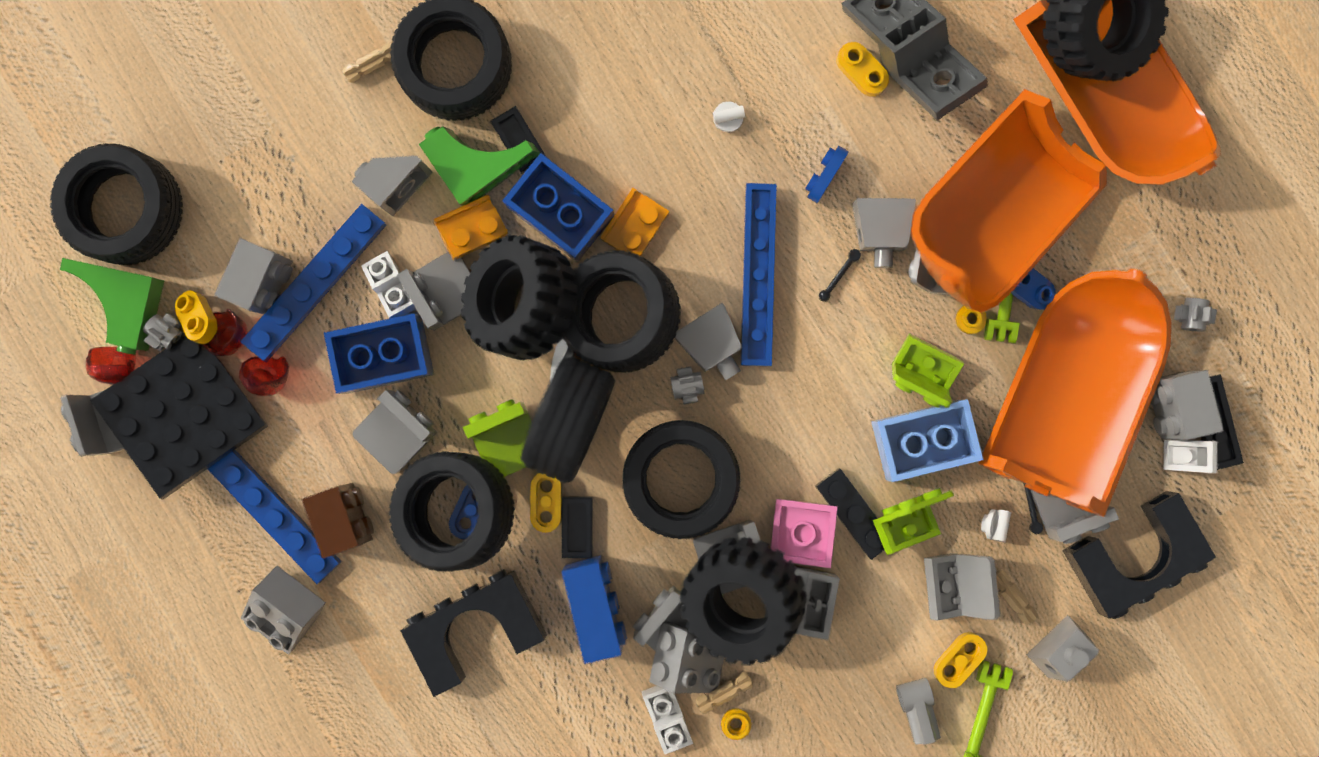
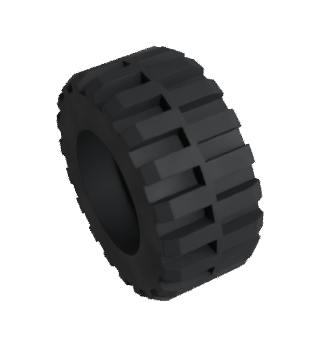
(1127, 45)
(544, 305)
(724, 629)

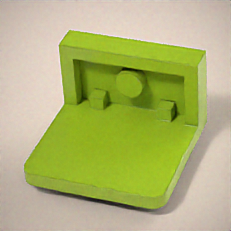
(926, 371)
(501, 435)
(909, 521)

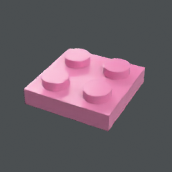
(804, 532)

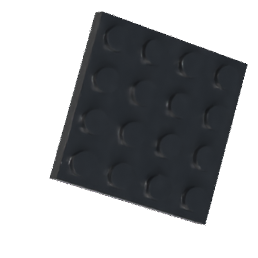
(178, 415)

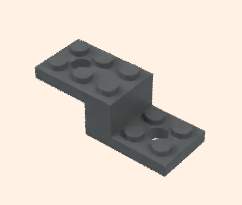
(918, 52)

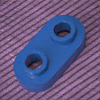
(832, 162)
(1031, 288)
(465, 507)

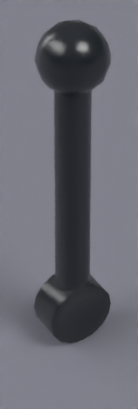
(853, 256)
(1035, 527)

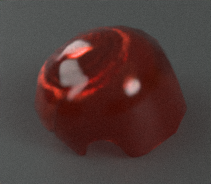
(229, 333)
(109, 365)
(263, 377)

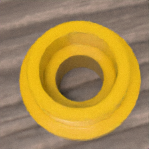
(965, 326)
(736, 733)

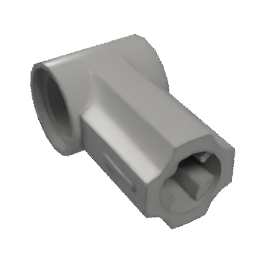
(917, 702)

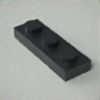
(1227, 443)
(852, 511)

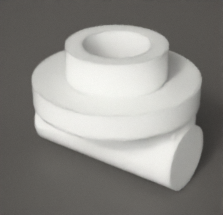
(728, 116)
(996, 525)

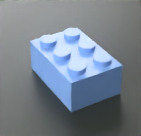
(927, 440)

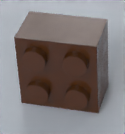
(338, 519)

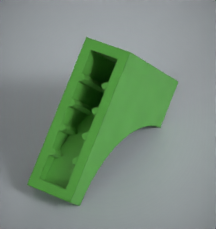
(470, 171)
(126, 299)

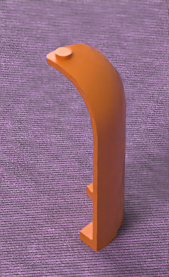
(1139, 125)
(1004, 204)
(1083, 389)

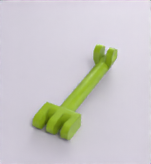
(1002, 323)
(992, 682)

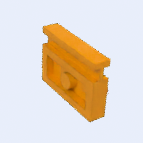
(634, 223)
(470, 227)

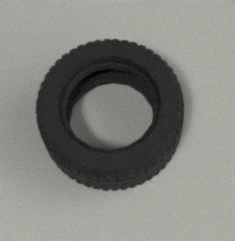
(426, 23)
(74, 195)
(659, 325)
(567, 419)
(410, 511)
(697, 521)

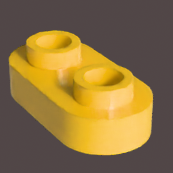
(859, 70)
(196, 317)
(545, 501)
(963, 662)

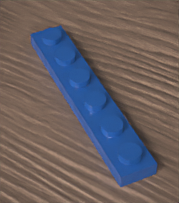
(758, 274)
(313, 283)
(273, 515)

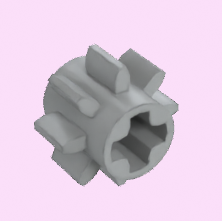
(1195, 314)
(162, 331)
(687, 385)

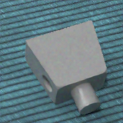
(883, 226)
(712, 341)
(1063, 651)

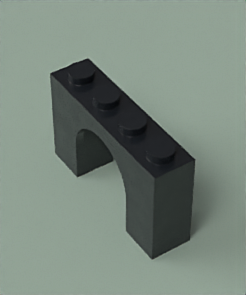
(1180, 552)
(429, 634)

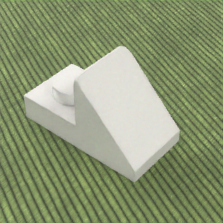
(1190, 456)

